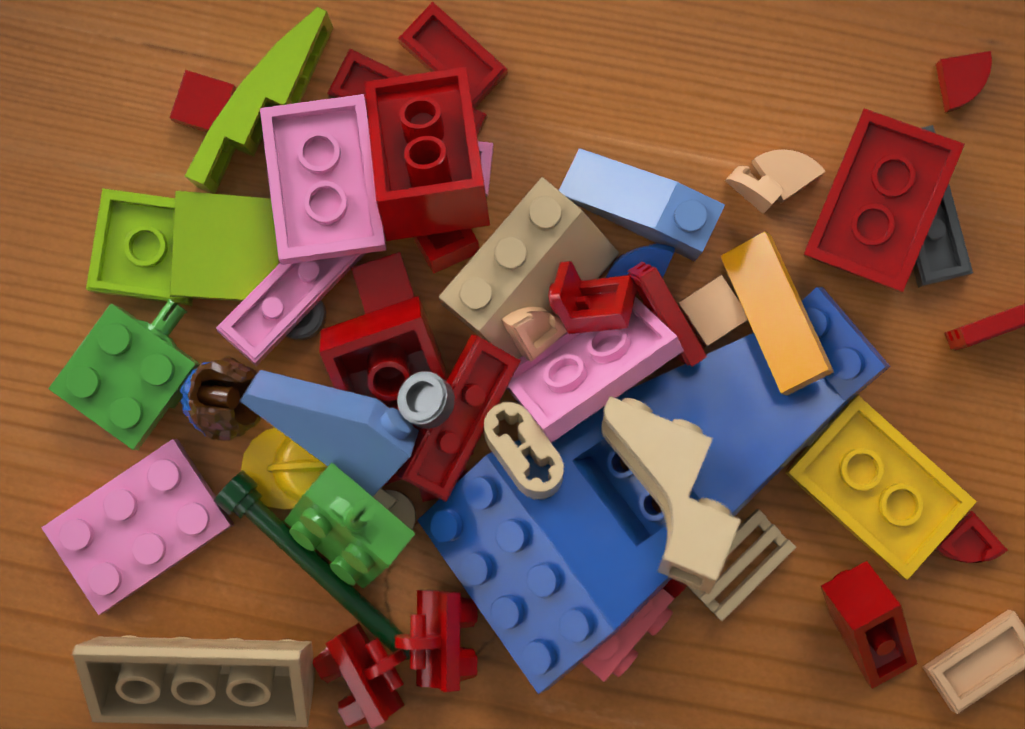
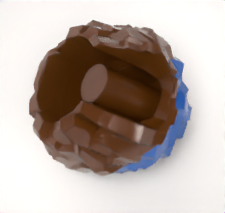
(214, 397)

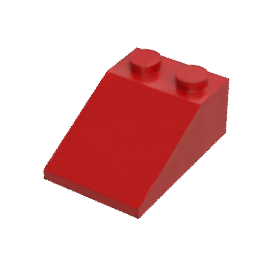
(425, 154)
(380, 352)

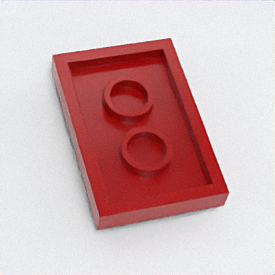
(883, 200)

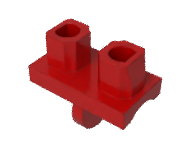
(436, 640)
(368, 674)

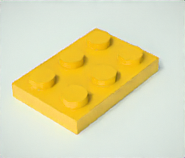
(881, 487)

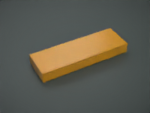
(776, 314)

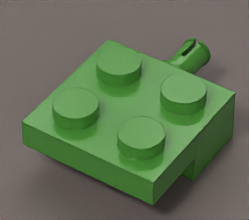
(127, 373)
(347, 527)

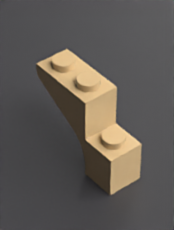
(667, 462)

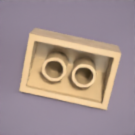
(523, 261)

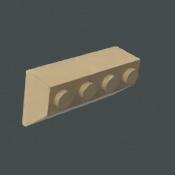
(197, 680)

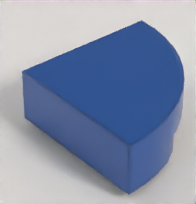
(654, 255)

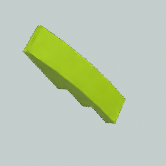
(273, 82)

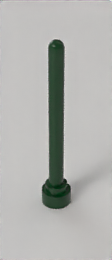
(244, 500)

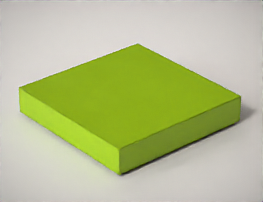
(221, 245)
(133, 247)

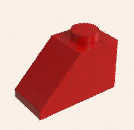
(870, 623)

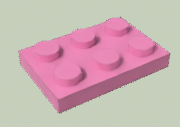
(321, 179)
(587, 368)
(137, 526)

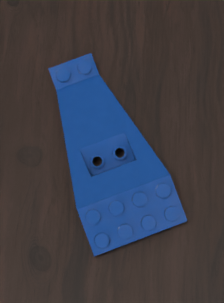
(584, 562)

